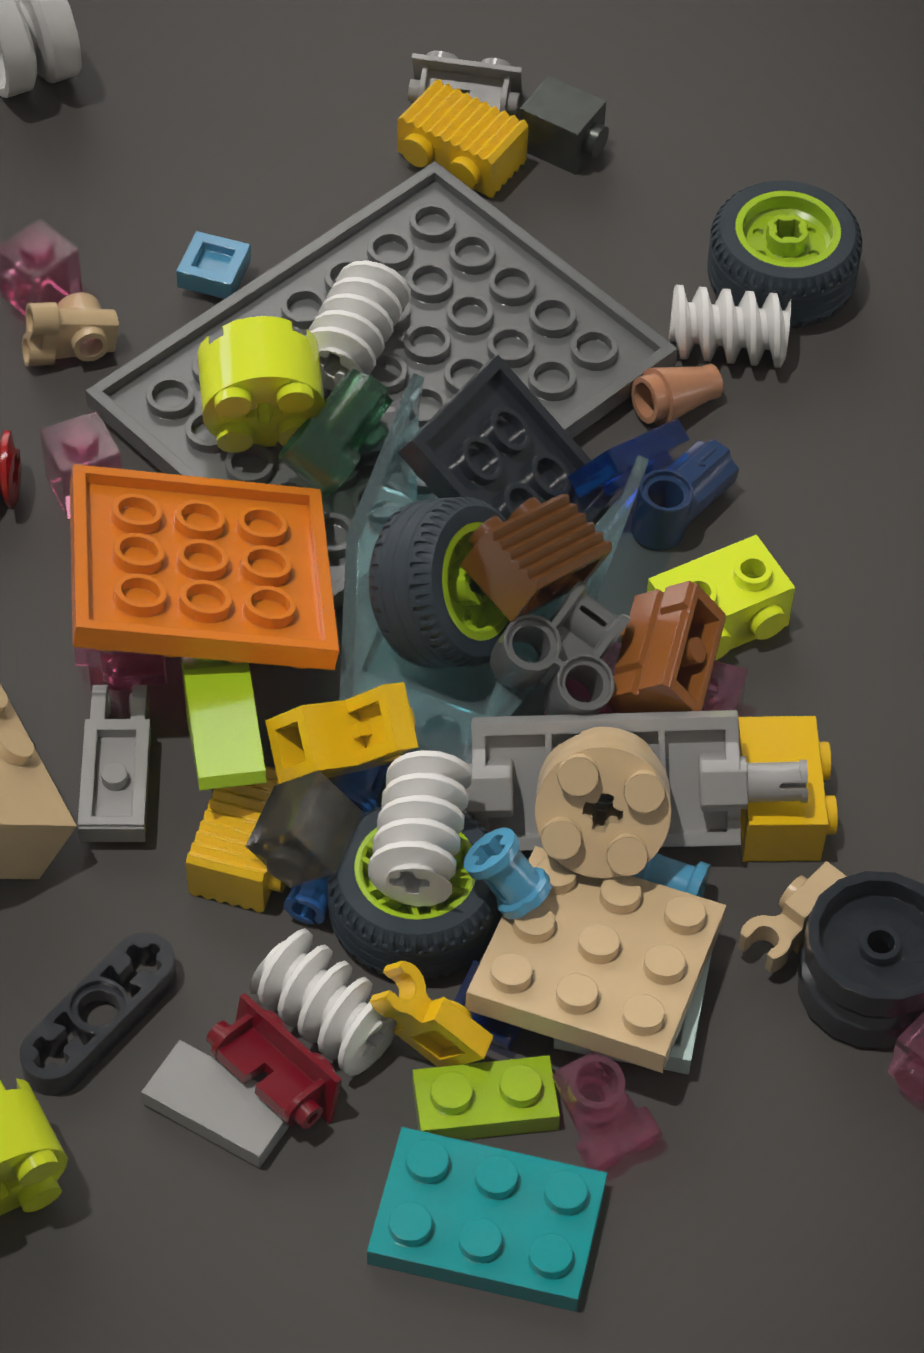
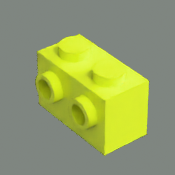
(744, 585)

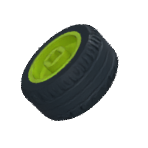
(787, 243)
(423, 595)
(386, 931)

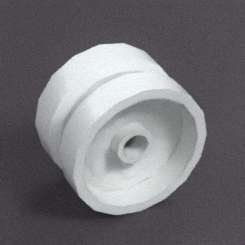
(35, 40)

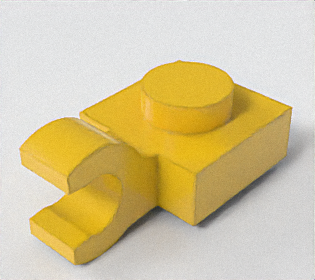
(434, 1028)

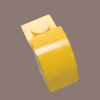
(343, 734)

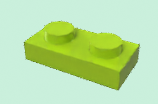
(486, 1098)

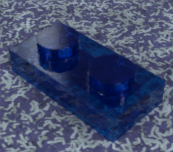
(615, 465)

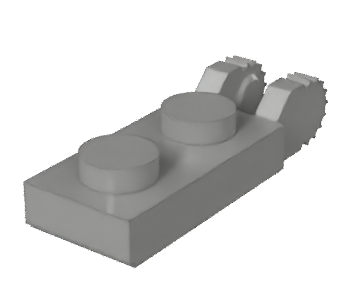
(115, 770)

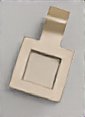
(788, 929)

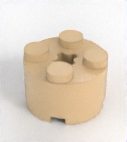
(612, 839)

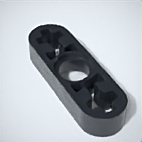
(91, 1042)

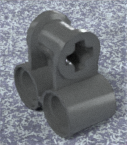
(567, 648)

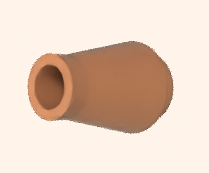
(673, 391)

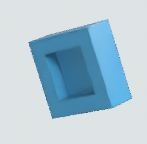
(213, 265)

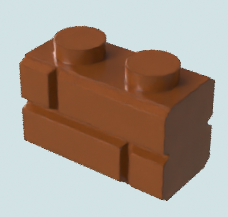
(667, 651)

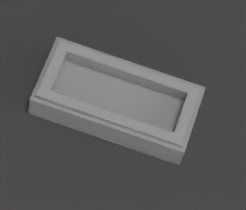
(214, 1104)

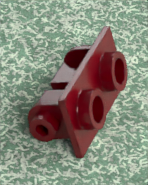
(299, 1082)

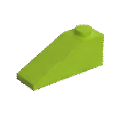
(222, 723)

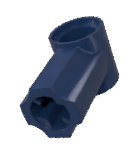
(680, 493)

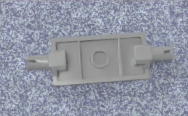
(695, 748)

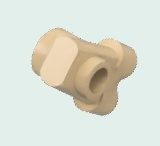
(69, 329)

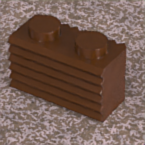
(534, 555)

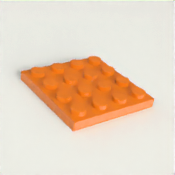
(200, 568)

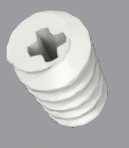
(358, 318)
(729, 325)
(420, 827)
(321, 1002)

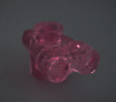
(607, 1127)

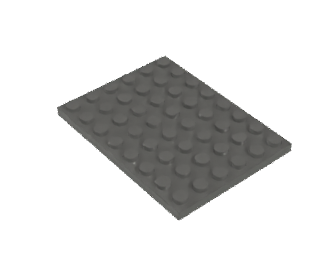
(474, 294)

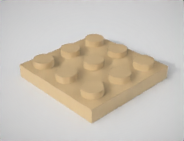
(600, 964)

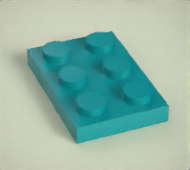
(487, 1219)

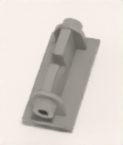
(489, 80)

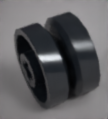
(865, 958)

